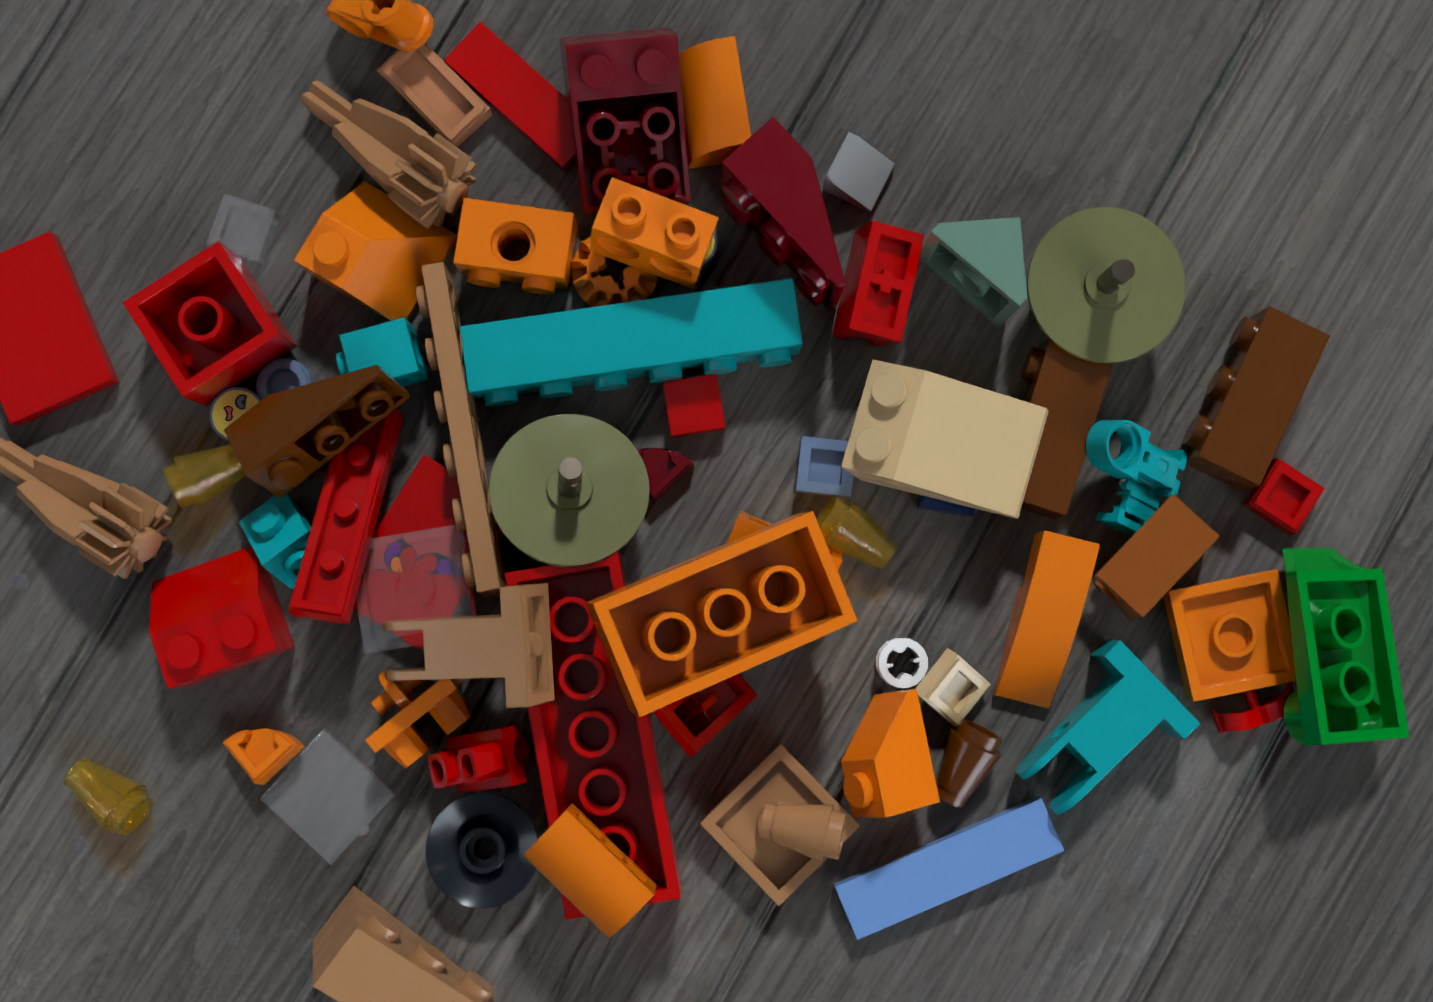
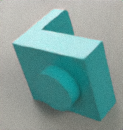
(278, 536)

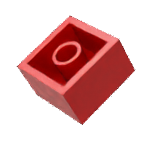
(209, 324)

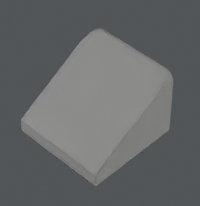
(858, 173)

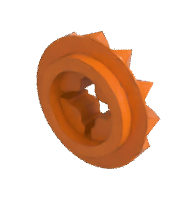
(603, 290)

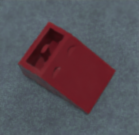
(634, 96)
(778, 194)

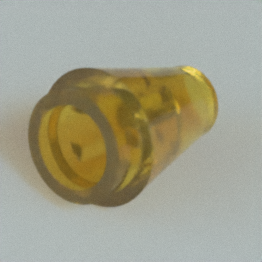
(203, 474)
(854, 533)
(109, 797)

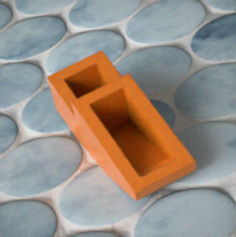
(1045, 618)

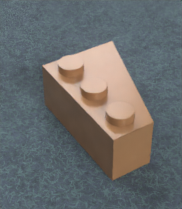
(376, 958)

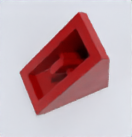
(705, 713)

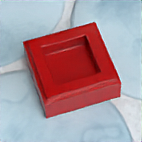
(694, 405)
(1284, 497)

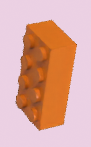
(721, 613)

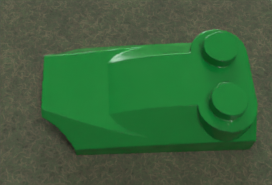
(1341, 652)

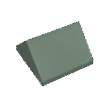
(980, 264)

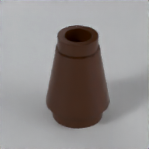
(966, 761)

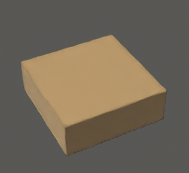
(952, 687)

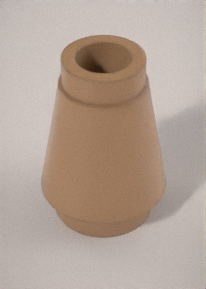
(807, 829)

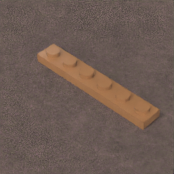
(465, 453)

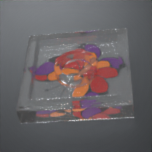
(411, 579)

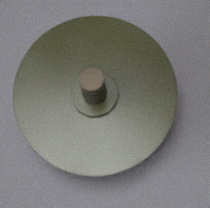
(1106, 285)
(569, 490)

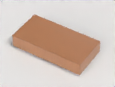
(435, 93)

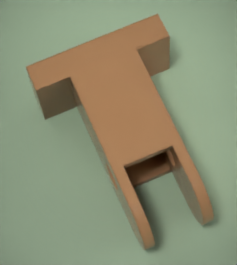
(490, 646)

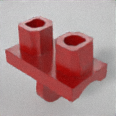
(481, 760)

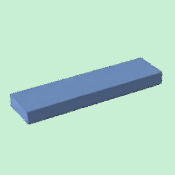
(948, 867)

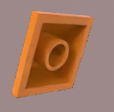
(373, 252)

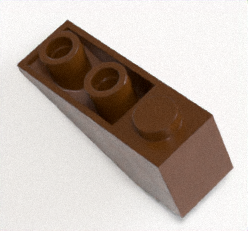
(308, 425)

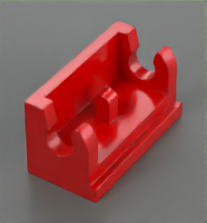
(878, 284)

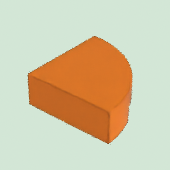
(262, 751)

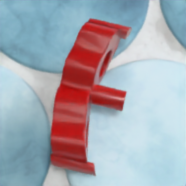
(1256, 714)

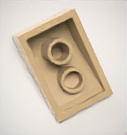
(944, 439)

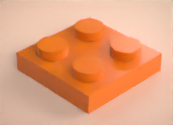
(1231, 635)

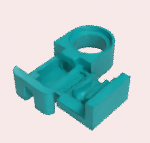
(1145, 467)

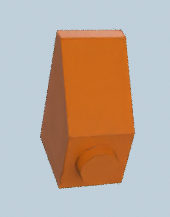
(889, 759)

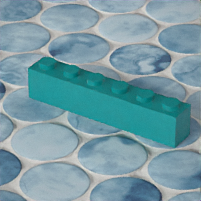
(631, 341)

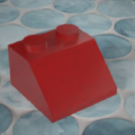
(216, 619)

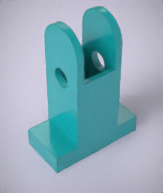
(1109, 723)

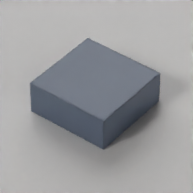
(820, 468)

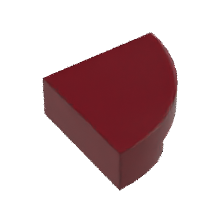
(663, 469)

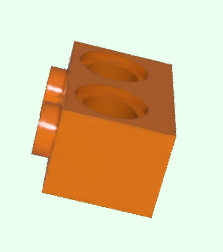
(652, 233)

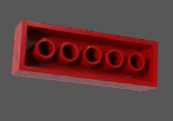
(590, 741)

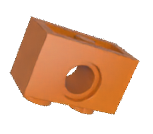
(490, 226)

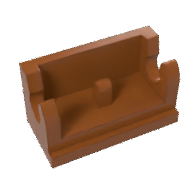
(1154, 558)

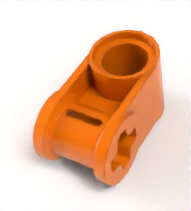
(390, 22)

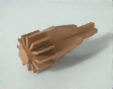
(417, 171)
(106, 519)

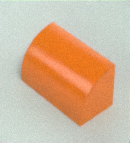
(713, 101)
(591, 871)

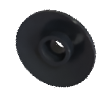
(460, 868)

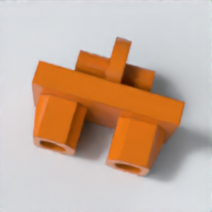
(399, 733)

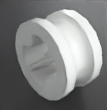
(903, 679)

